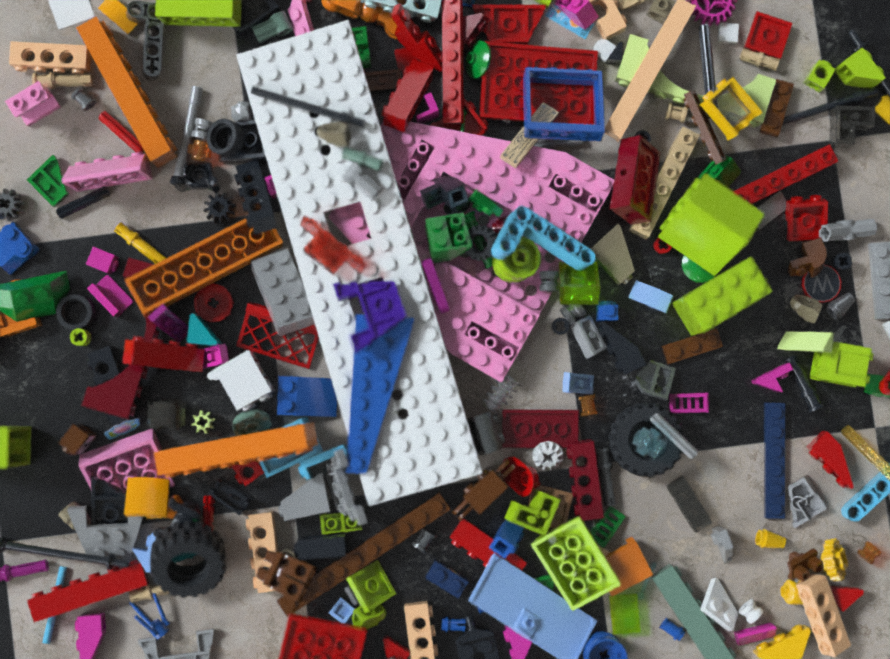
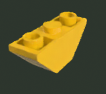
(785, 645)

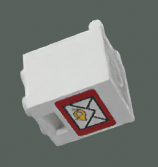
(244, 381)

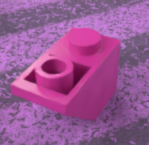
(578, 11)
(519, 644)

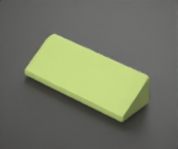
(806, 341)

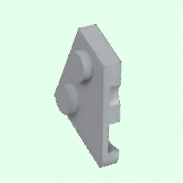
(721, 538)

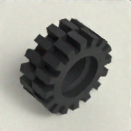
(489, 235)

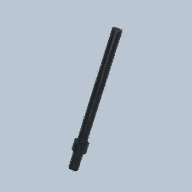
(856, 97)
(344, 117)

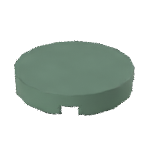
(251, 422)

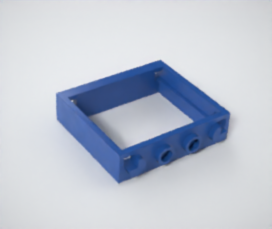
(564, 131)

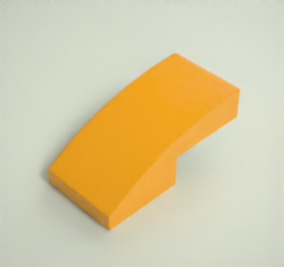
(117, 13)

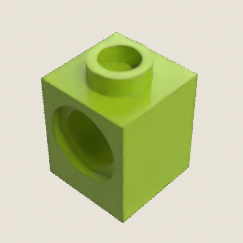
(814, 81)

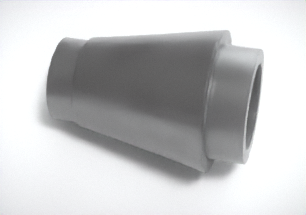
(839, 306)

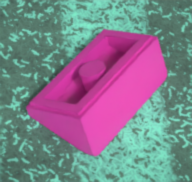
(755, 634)

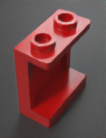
(473, 122)

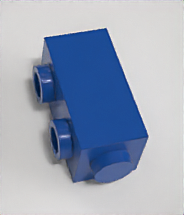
(507, 538)

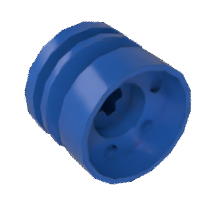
(602, 642)

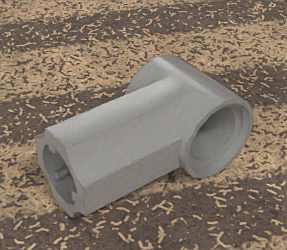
(358, 179)

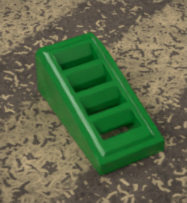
(612, 530)

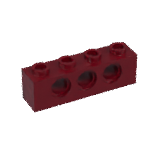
(594, 508)

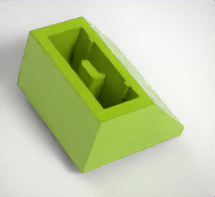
(860, 70)

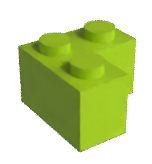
(536, 516)

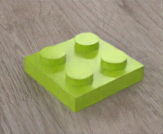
(371, 586)

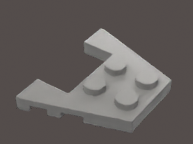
(339, 489)
(105, 538)
(204, 643)

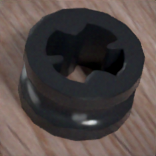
(554, 327)

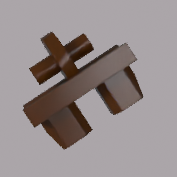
(801, 564)

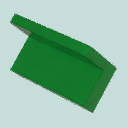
(723, 172)

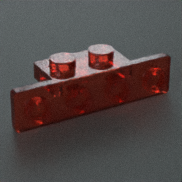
(327, 250)

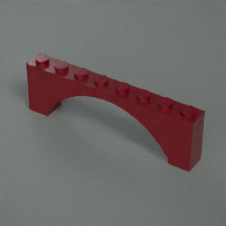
(119, 394)

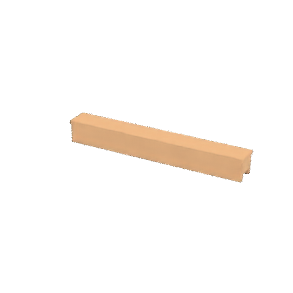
(649, 69)

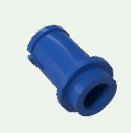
(451, 624)
(672, 629)

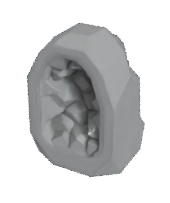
(242, 111)

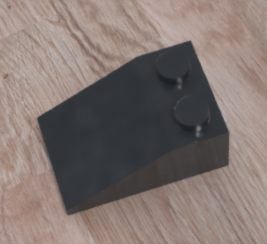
(252, 146)

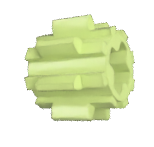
(199, 418)

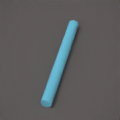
(51, 621)

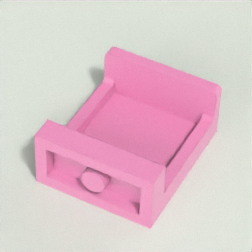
(33, 103)

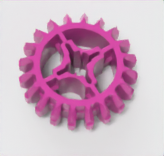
(705, 15)

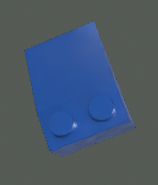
(306, 396)

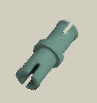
(362, 158)

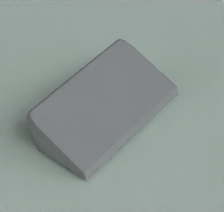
(771, 208)
(588, 336)

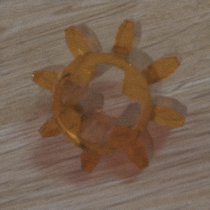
(199, 151)

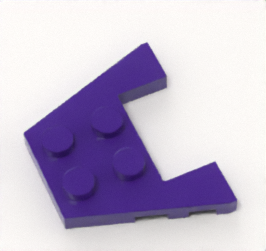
(380, 305)

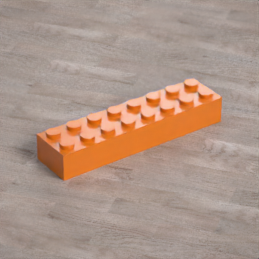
(127, 92)
(200, 265)
(240, 448)

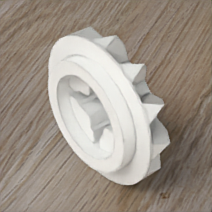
(548, 448)

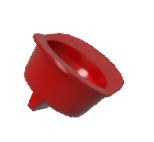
(522, 478)

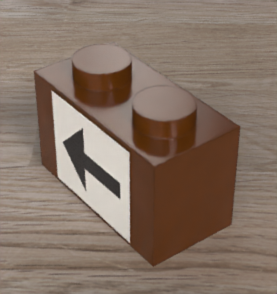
(77, 439)

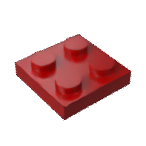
(768, 35)

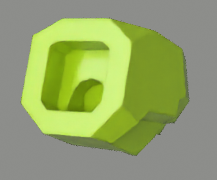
(369, 618)

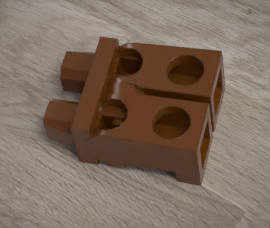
(281, 570)

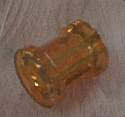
(588, 405)

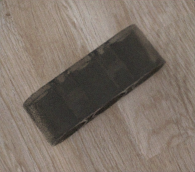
(689, 504)

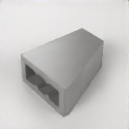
(307, 500)

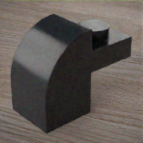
(444, 190)

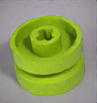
(520, 263)

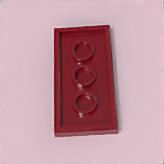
(531, 427)

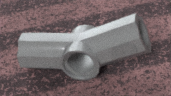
(847, 230)

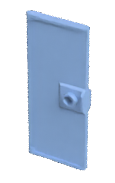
(532, 609)

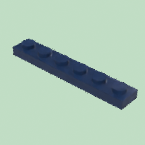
(774, 460)

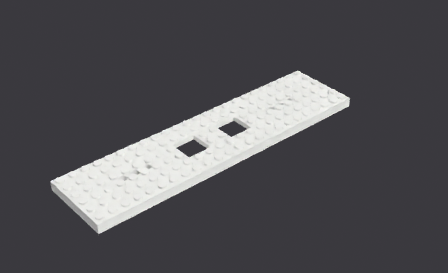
(327, 71)

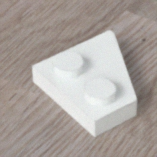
(719, 606)

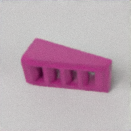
(672, 402)

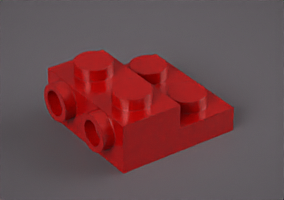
(805, 217)

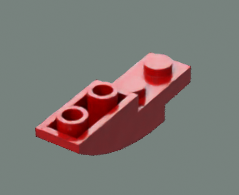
(418, 44)

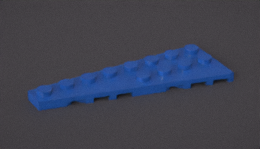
(371, 389)

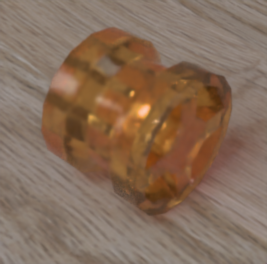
(869, 552)

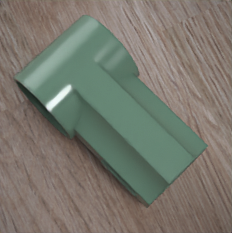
(276, 25)

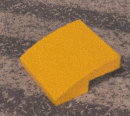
(147, 497)

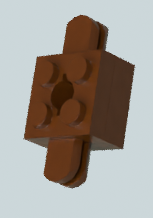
(484, 490)

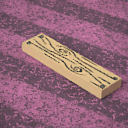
(520, 146)

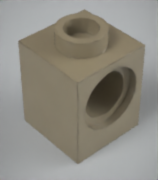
(660, 9)

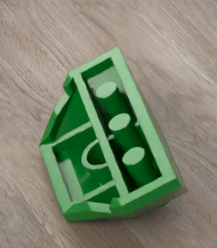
(33, 296)

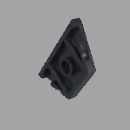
(107, 503)

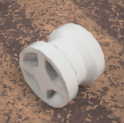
(750, 611)

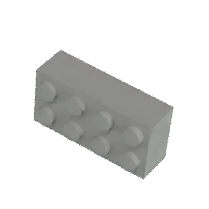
(282, 292)

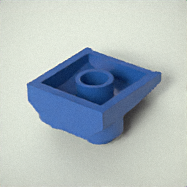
(15, 248)

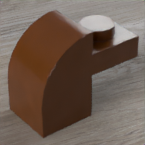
(813, 259)

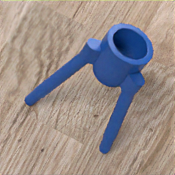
(157, 627)

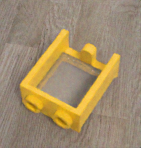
(730, 107)

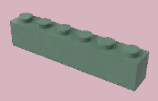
(689, 614)

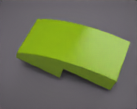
(337, 523)

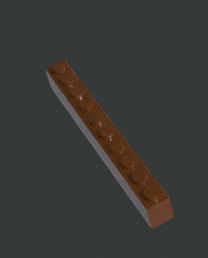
(368, 551)

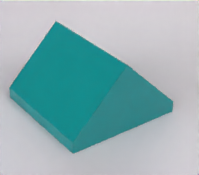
(200, 332)

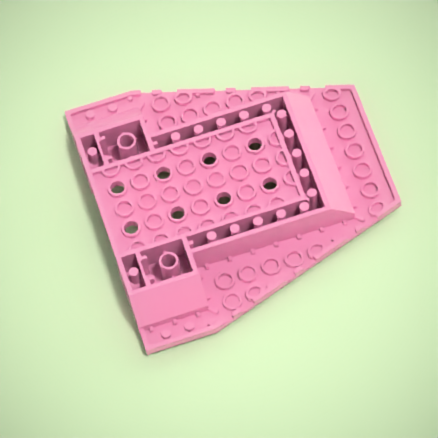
(486, 314)

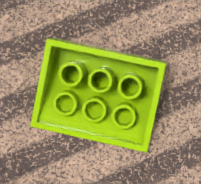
(575, 563)

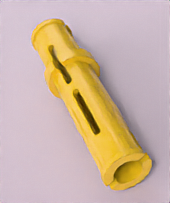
(136, 241)

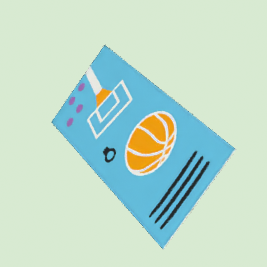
(559, 17)

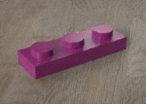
(169, 323)

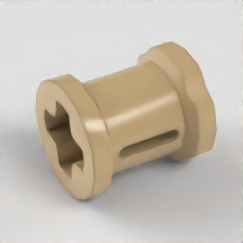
(676, 112)

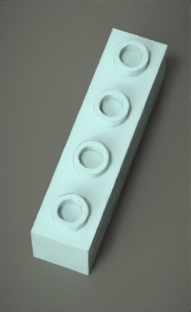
(428, 14)

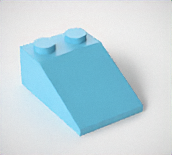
(276, 465)

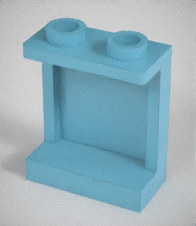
(305, 470)

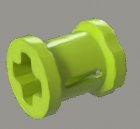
(75, 338)

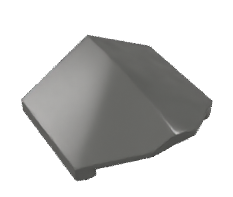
(655, 380)

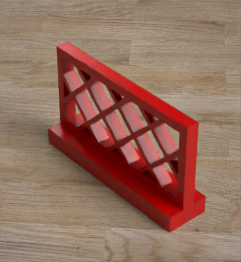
(261, 312)

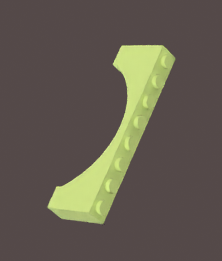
(635, 51)

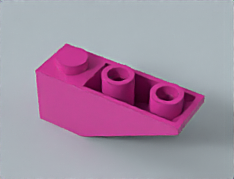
(91, 632)

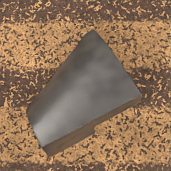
(805, 501)

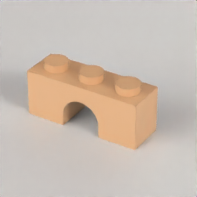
(613, 22)

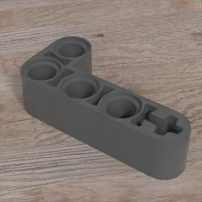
(149, 40)

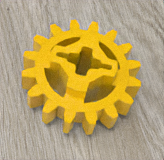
(834, 560)

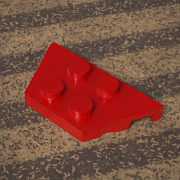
(510, 22)

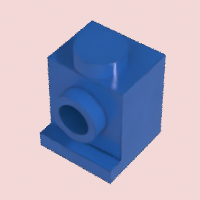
(607, 311)

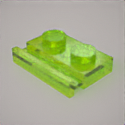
(624, 613)

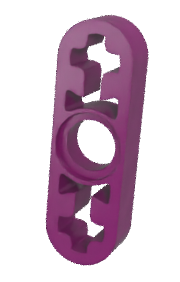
(435, 286)

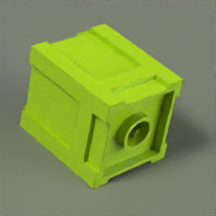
(844, 366)

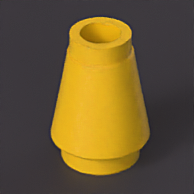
(768, 539)

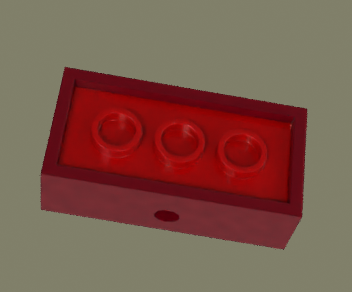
(635, 180)

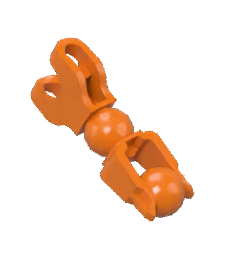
(355, 8)

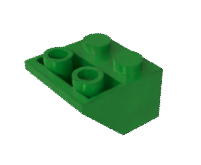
(447, 237)

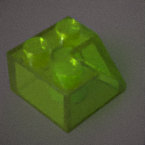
(578, 286)

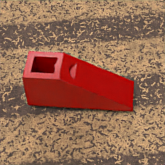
(830, 454)

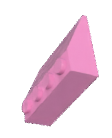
(108, 172)
(123, 460)

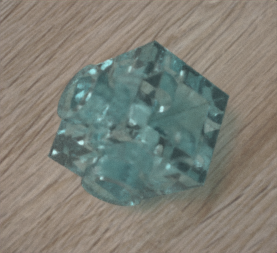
(648, 442)

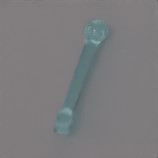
(640, 595)

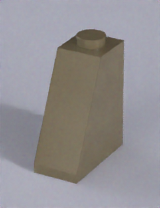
(614, 256)

